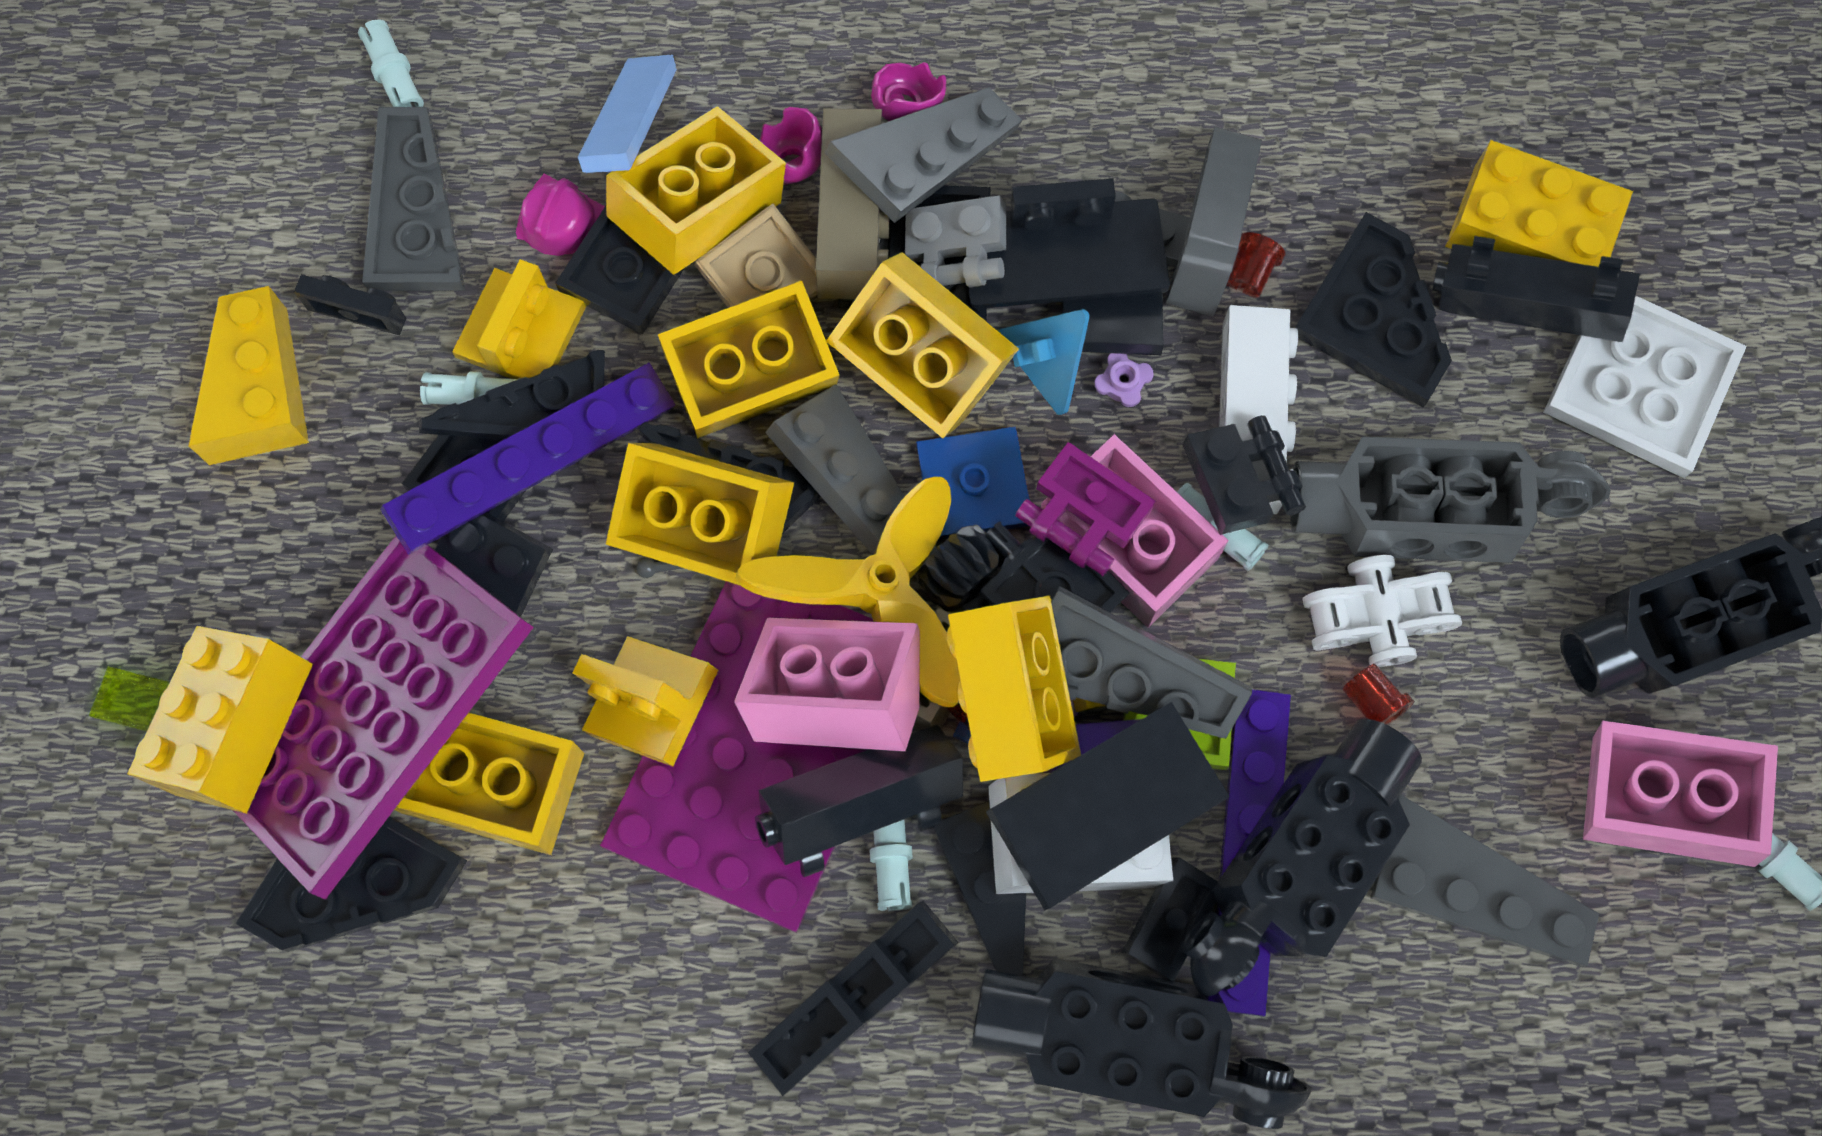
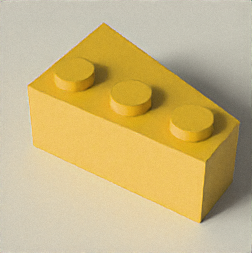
(248, 382)

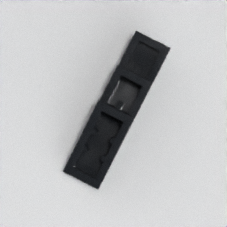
(852, 997)

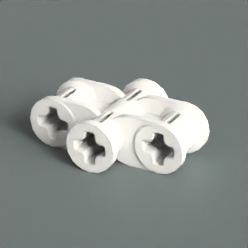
(1381, 610)

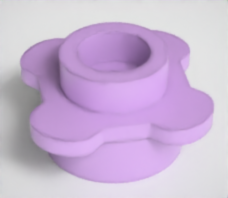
(1128, 392)

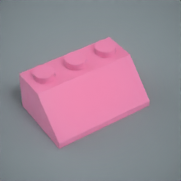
(833, 684)

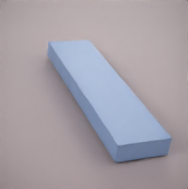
(627, 114)

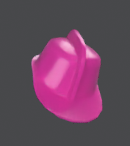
(556, 216)

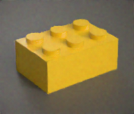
(694, 189)
(1539, 208)
(921, 344)
(749, 359)
(696, 511)
(1013, 688)
(220, 718)
(498, 783)

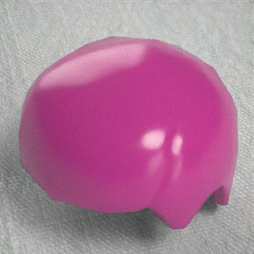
(900, 79)
(797, 135)

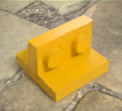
(519, 324)
(645, 698)

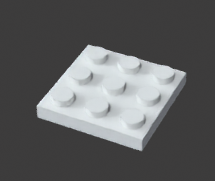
(1651, 390)

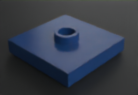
(982, 475)

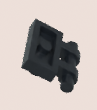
(1230, 481)

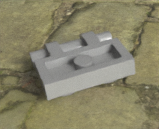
(958, 230)

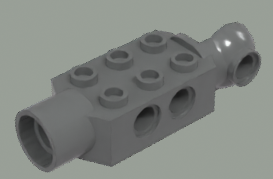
(1442, 497)

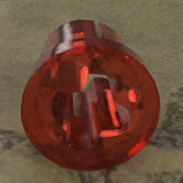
(1255, 263)
(1377, 696)

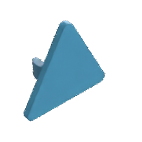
(1051, 354)

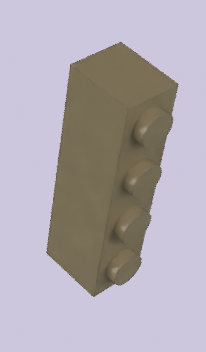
(846, 216)

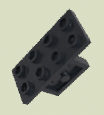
(1076, 246)

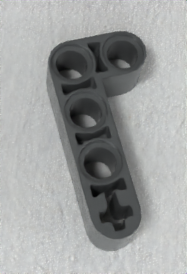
(1215, 222)

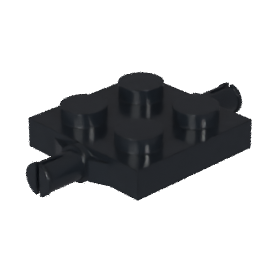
(1038, 570)

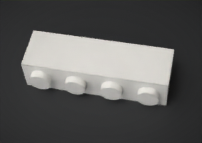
(1257, 374)

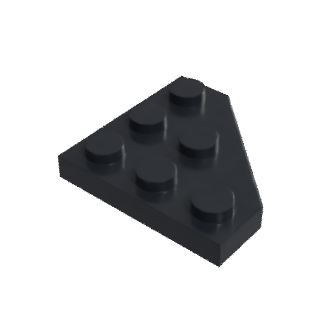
(1379, 313)
(390, 880)

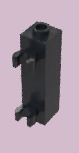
(1537, 291)
(859, 797)

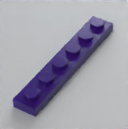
(526, 458)
(1253, 782)

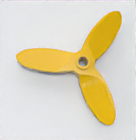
(878, 582)

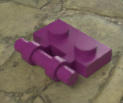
(1094, 496)

